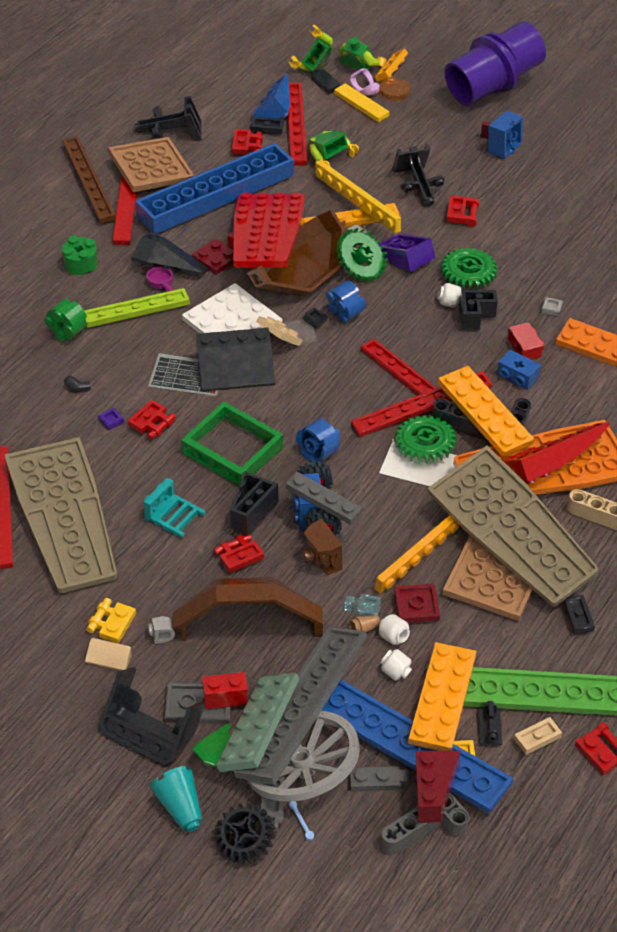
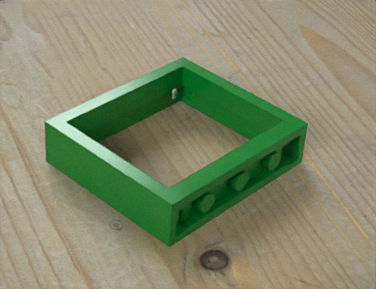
(219, 464)

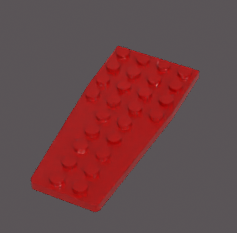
(266, 229)

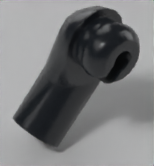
(75, 385)

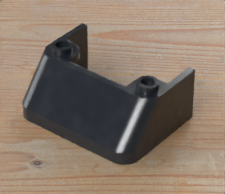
(140, 731)

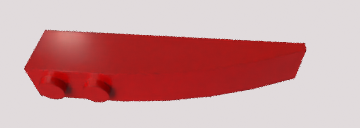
(553, 454)

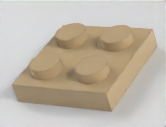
(278, 329)

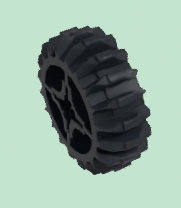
(249, 816)

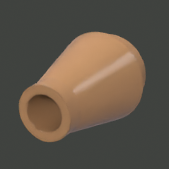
(364, 623)

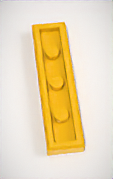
(361, 102)

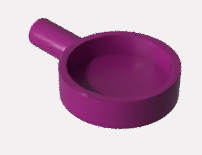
(160, 278)

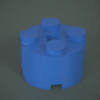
(345, 301)
(318, 440)

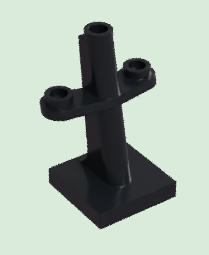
(187, 118)
(415, 162)

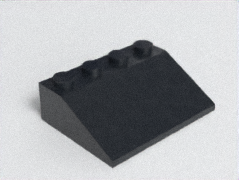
(235, 359)

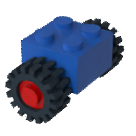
(308, 513)

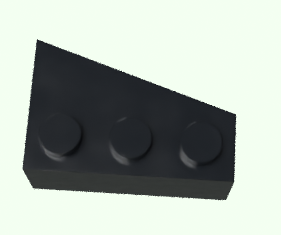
(253, 502)

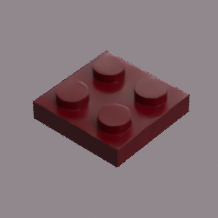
(215, 256)
(417, 603)

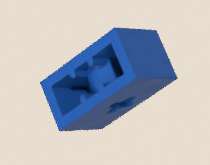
(518, 369)

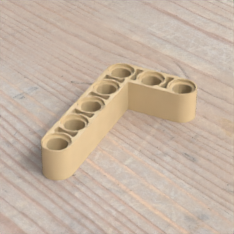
(593, 508)

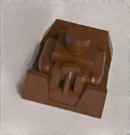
(323, 547)

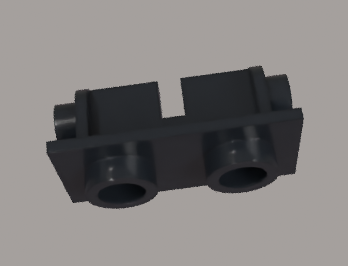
(490, 724)

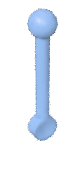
(309, 835)

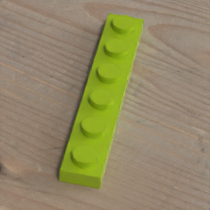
(136, 307)

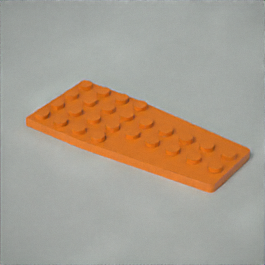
(591, 468)

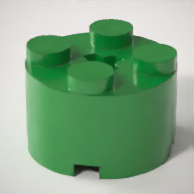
(79, 255)
(66, 319)

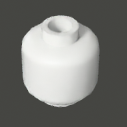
(449, 295)
(394, 629)
(396, 664)

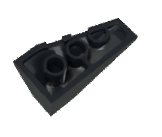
(161, 251)

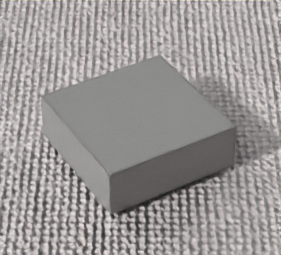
(552, 306)

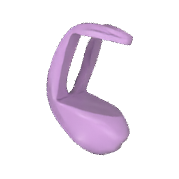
(371, 89)

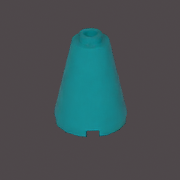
(179, 797)

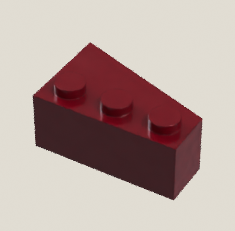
(434, 781)

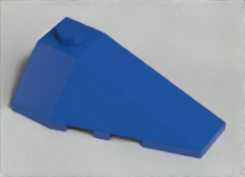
(276, 101)

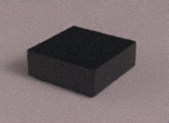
(315, 317)

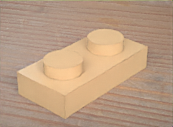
(537, 735)

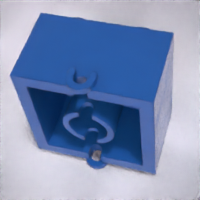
(505, 134)

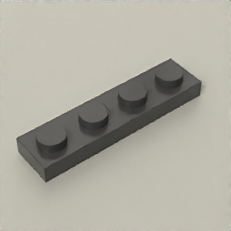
(324, 498)

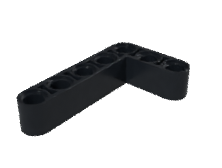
(452, 414)

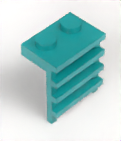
(163, 502)

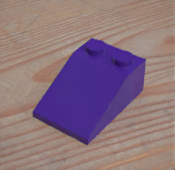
(408, 251)

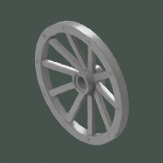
(307, 762)

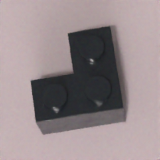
(475, 305)

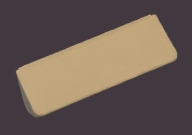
(108, 654)

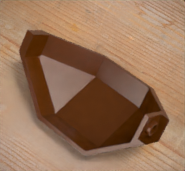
(311, 260)
(247, 591)

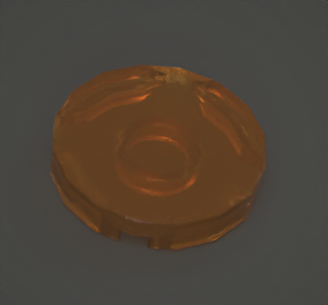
(394, 88)

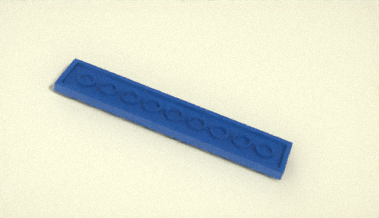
(390, 733)

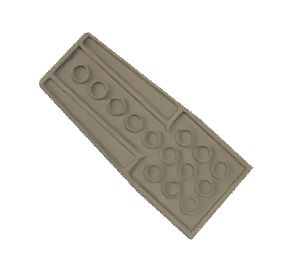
(63, 513)
(514, 526)

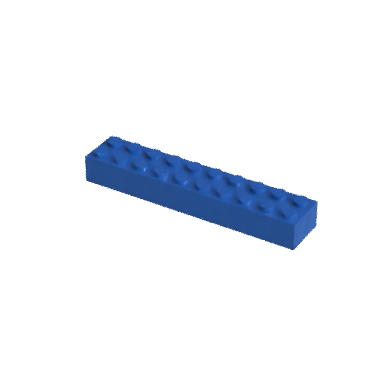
(214, 188)

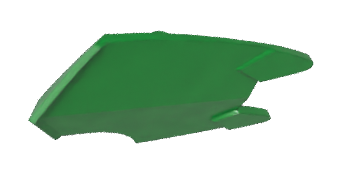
(212, 747)

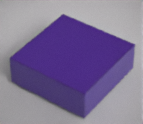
(111, 419)

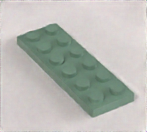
(258, 722)

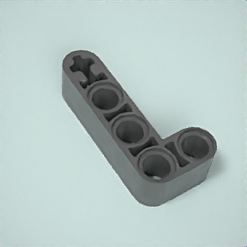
(396, 836)

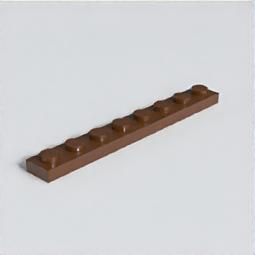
(89, 179)

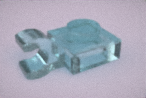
(366, 605)

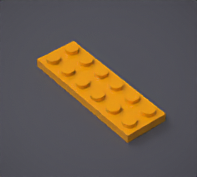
(485, 411)
(442, 697)

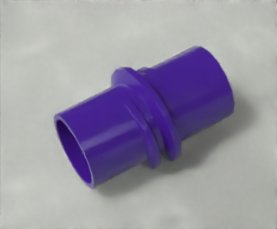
(495, 63)

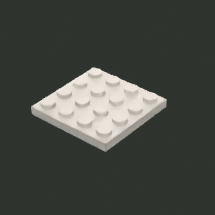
(228, 311)

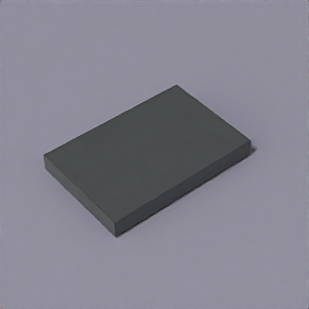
(187, 694)

